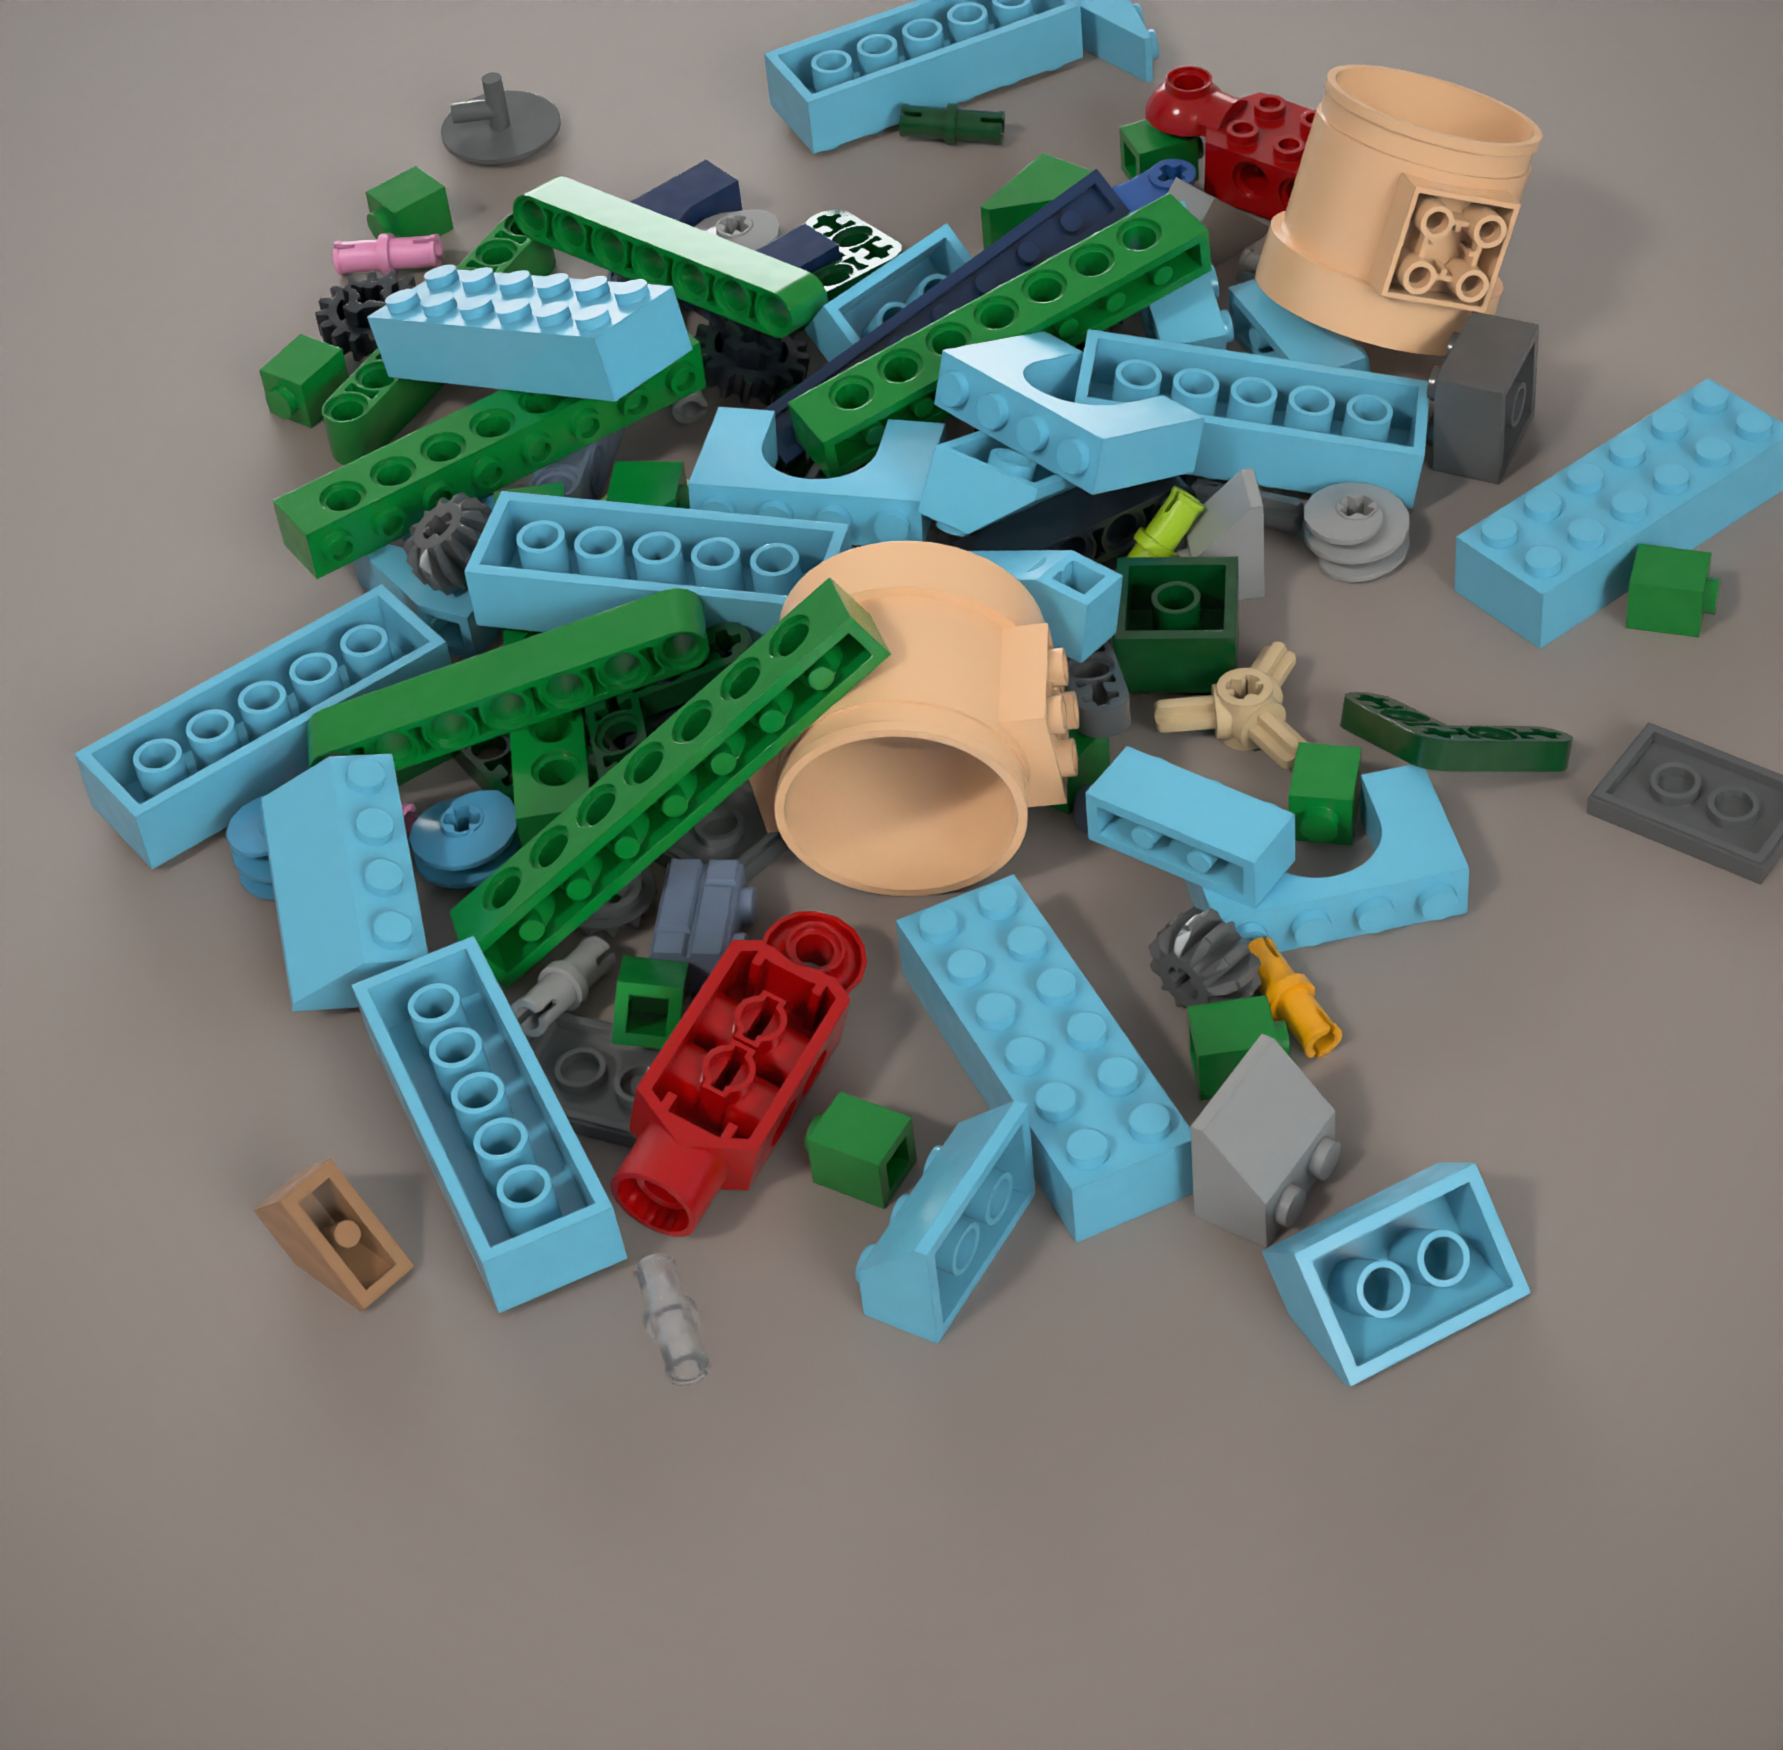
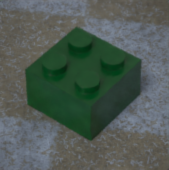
(1177, 622)

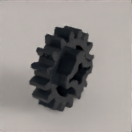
(344, 316)
(749, 360)

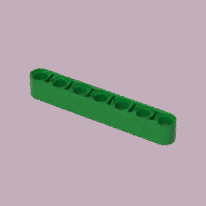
(670, 253)
(375, 407)
(518, 683)

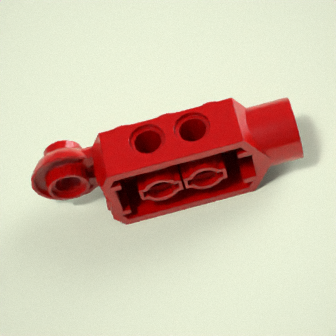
(1249, 142)
(737, 1069)

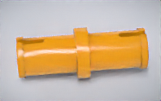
(1293, 1001)

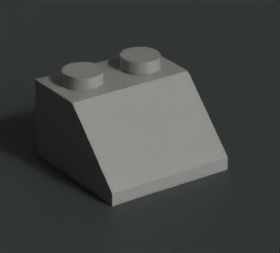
(1261, 1146)

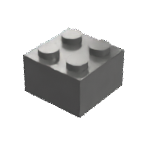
(1483, 397)

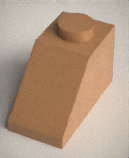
(334, 1234)

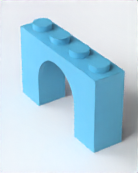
(1025, 398)
(876, 501)
(1407, 881)

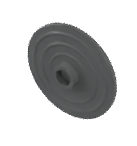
(500, 124)

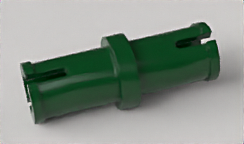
(952, 124)

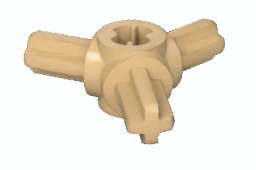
(1242, 708)

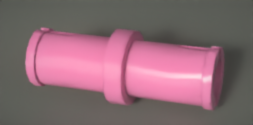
(387, 254)

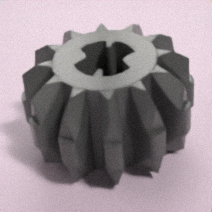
(445, 542)
(1204, 959)

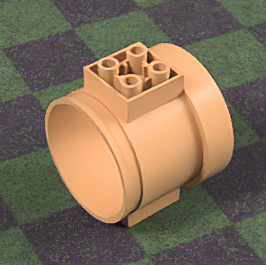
(1399, 209)
(941, 747)

